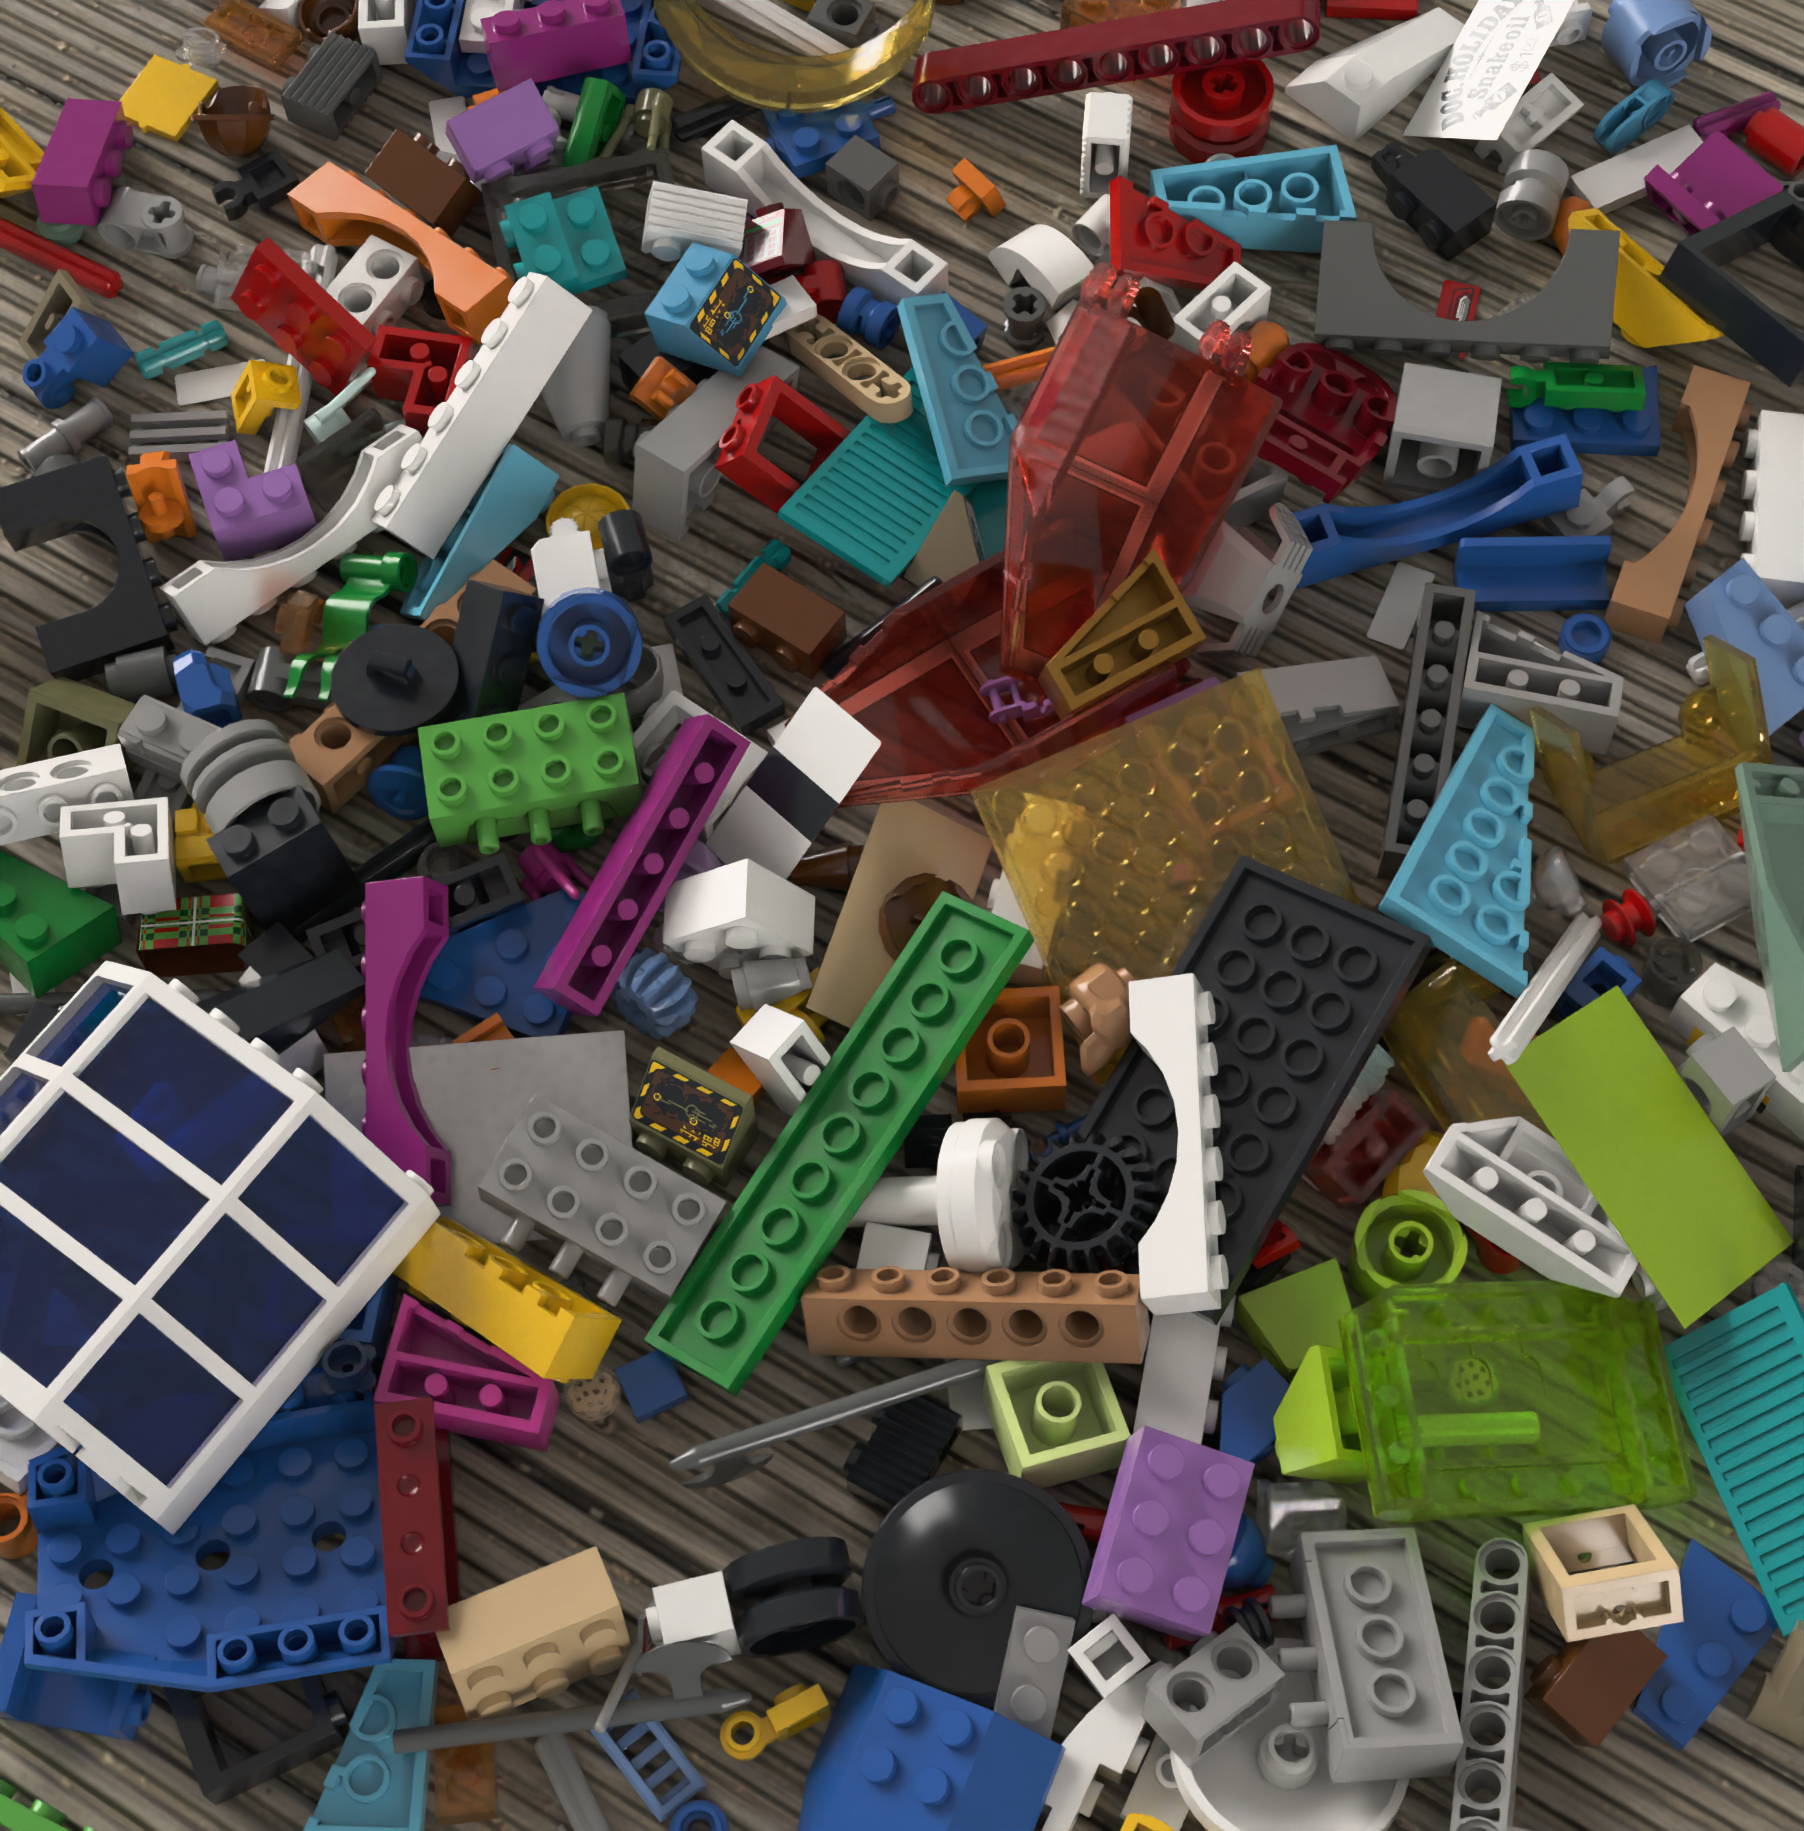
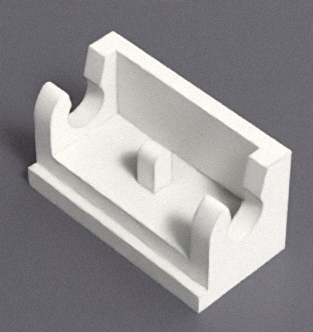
(1533, 120)

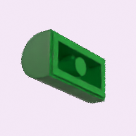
(594, 120)

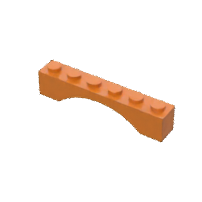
(346, 212)

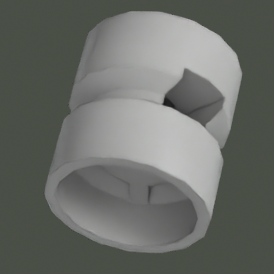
(1531, 194)

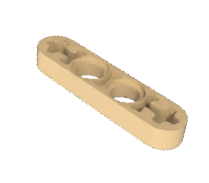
(857, 362)

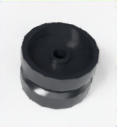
(793, 1597)

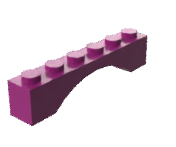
(403, 935)

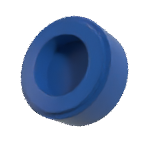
(1585, 637)

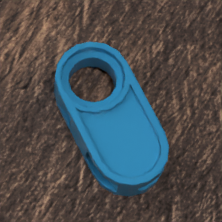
(1634, 116)

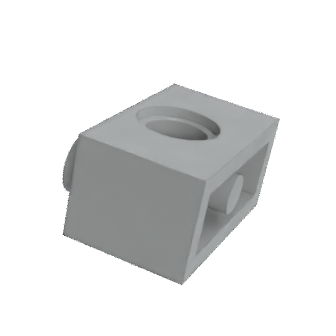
(1726, 1078)

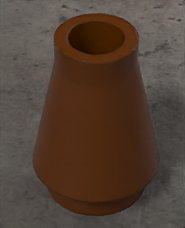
(828, 867)

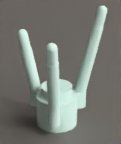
(333, 417)

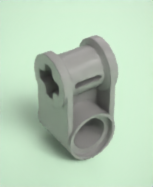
(146, 224)

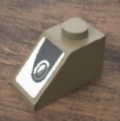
(950, 545)

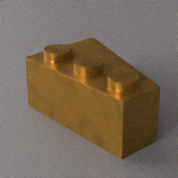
(1126, 637)

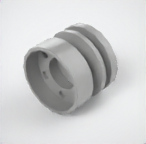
(242, 771)

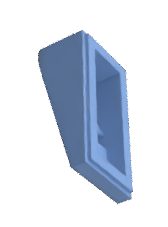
(680, 1792)

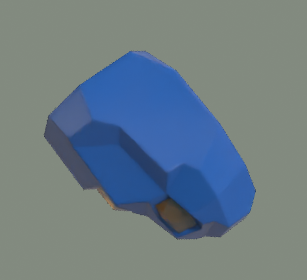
(206, 689)

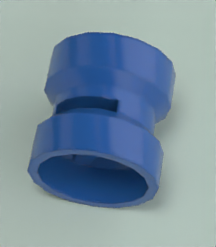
(869, 317)

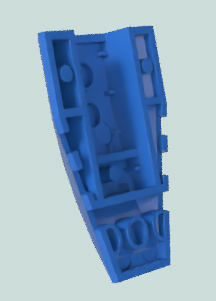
(924, 1763)

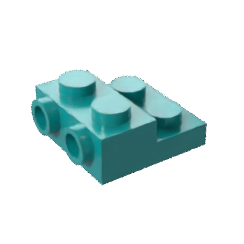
(565, 240)

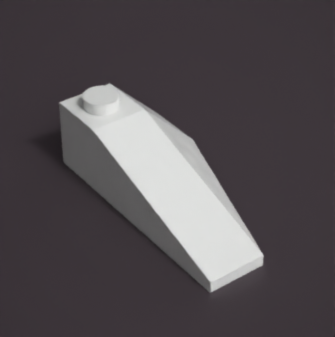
(1372, 76)

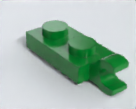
(1579, 386)

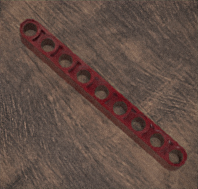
(1113, 52)

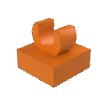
(973, 193)
(661, 388)

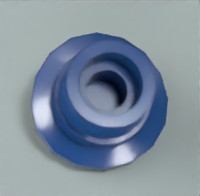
(400, 785)

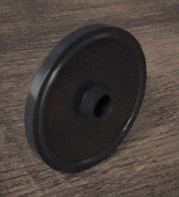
(395, 680)

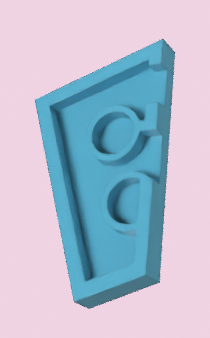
(370, 1782)

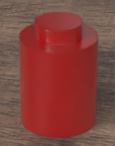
(1777, 140)

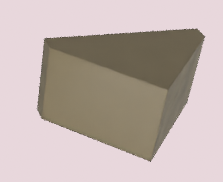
(57, 301)

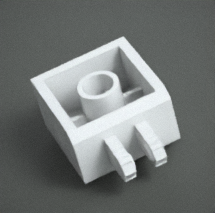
(569, 563)
(736, 917)

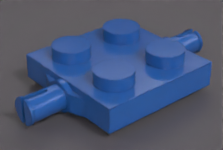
(813, 138)

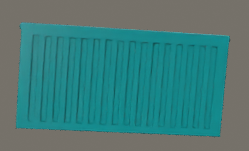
(876, 494)
(1746, 1411)

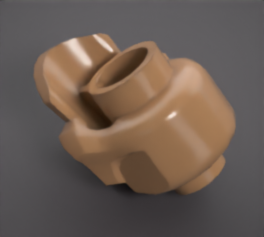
(1099, 1014)

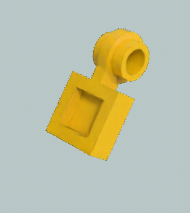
(793, 1713)

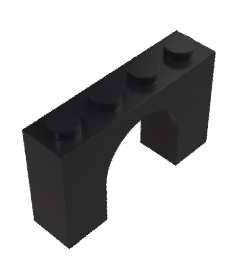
(91, 502)

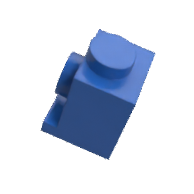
(1597, 975)

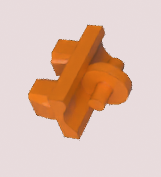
(161, 497)

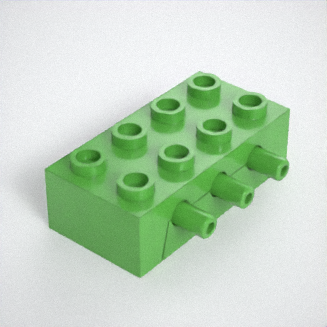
(530, 772)

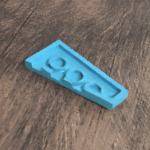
(957, 394)

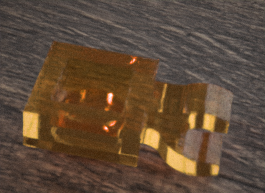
(297, 619)

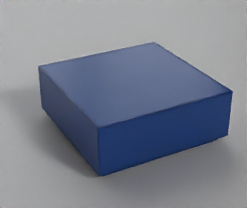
(651, 1385)

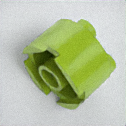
(1410, 1222)

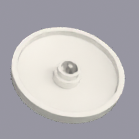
(1280, 1774)

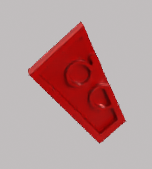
(1163, 245)

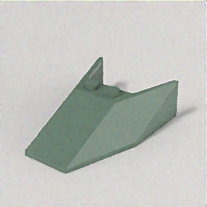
(1774, 854)

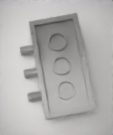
(599, 1203)
(1370, 1656)

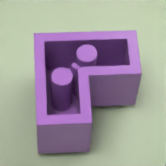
(504, 134)
(247, 511)

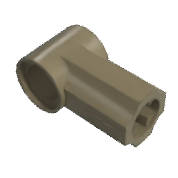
(1779, 1695)

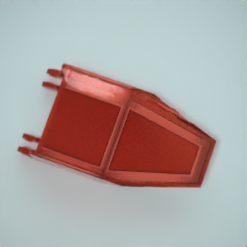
(1119, 457)
(923, 699)

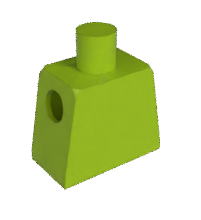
(1295, 1315)

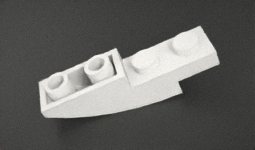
(1101, 1744)

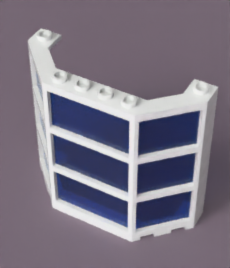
(177, 1235)

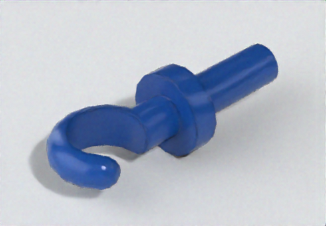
(1062, 1134)

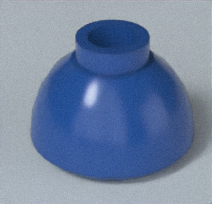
(1248, 1558)

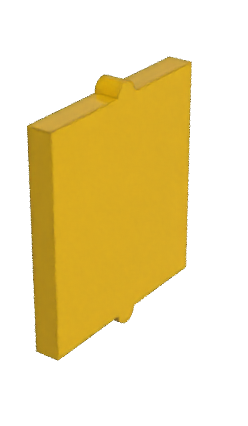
(166, 97)

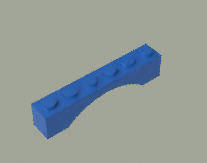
(1515, 490)

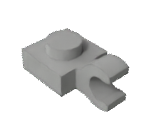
(1593, 514)

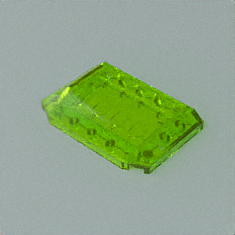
(1512, 1402)

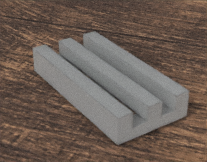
(180, 430)

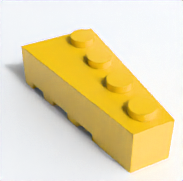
(508, 1302)

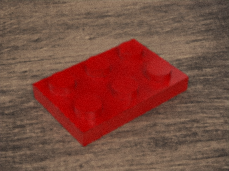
(302, 317)

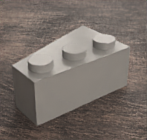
(1520, 675)
(1332, 702)

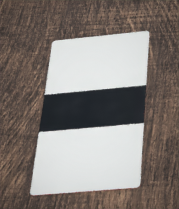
(795, 787)

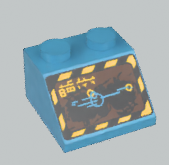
(713, 310)

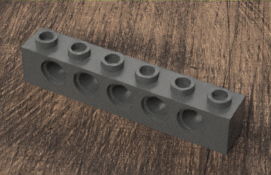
(1427, 718)

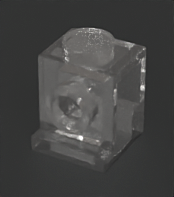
(1276, 1509)

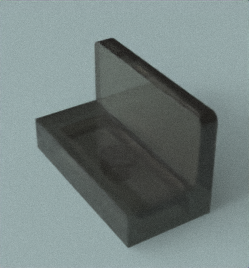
(332, 462)

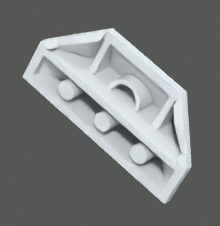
(1530, 1202)

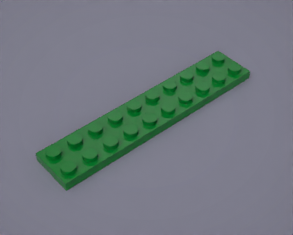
(838, 1143)

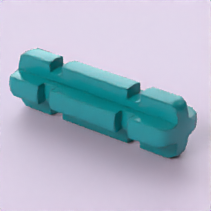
(181, 349)
(773, 553)

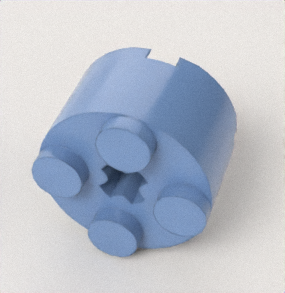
(1655, 39)

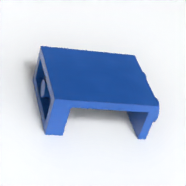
(64, 1699)

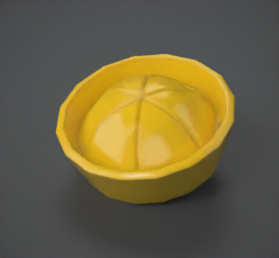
(586, 506)

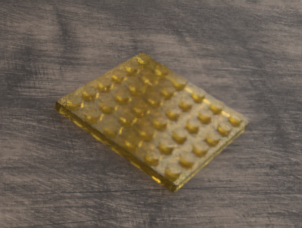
(1141, 826)

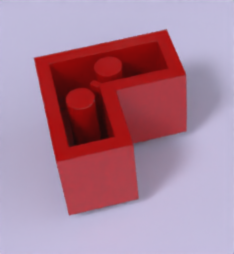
(417, 369)

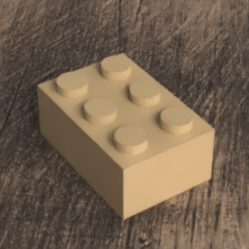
(534, 1636)

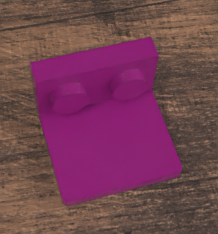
(1709, 185)

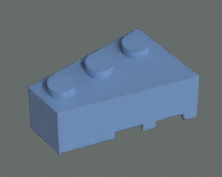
(1751, 618)

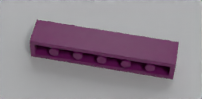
(641, 865)

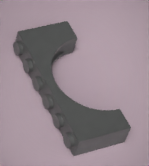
(1563, 320)

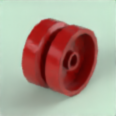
(1221, 110)

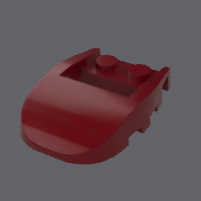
(1329, 416)

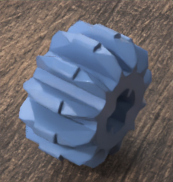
(654, 994)

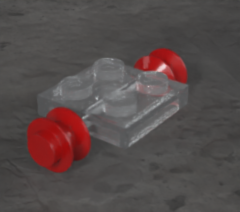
(1687, 879)

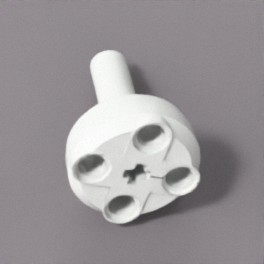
(965, 1199)

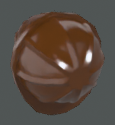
(236, 120)

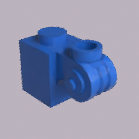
(75, 349)

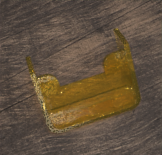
(1670, 783)
(1444, 1048)

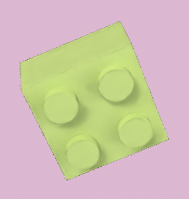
(1054, 1419)

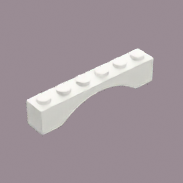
(890, 267)
(219, 595)
(1180, 1250)

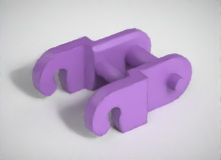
(1020, 708)

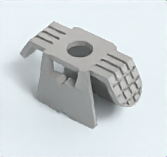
(1239, 575)

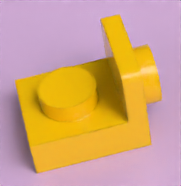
(260, 390)

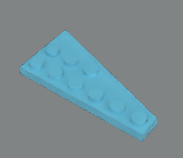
(1472, 856)

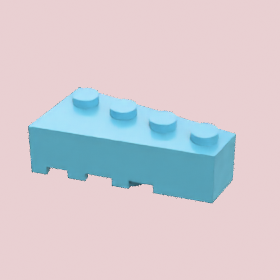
(1262, 199)

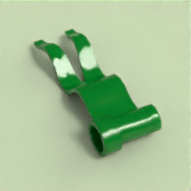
(348, 610)

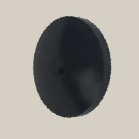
(954, 1568)

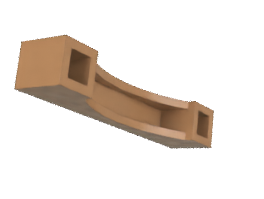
(1649, 588)

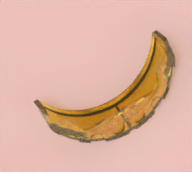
(789, 81)

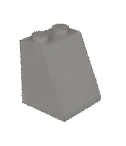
(1441, 428)

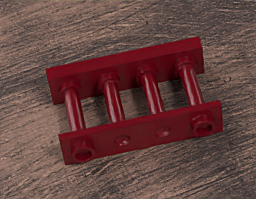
(417, 1524)

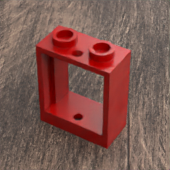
(741, 440)

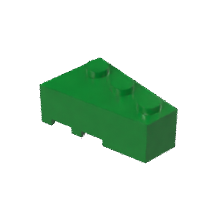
(48, 927)

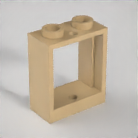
(1585, 1601)

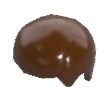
(323, 16)

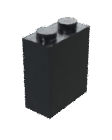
(284, 861)

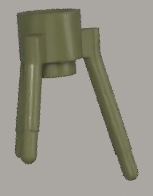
(650, 120)

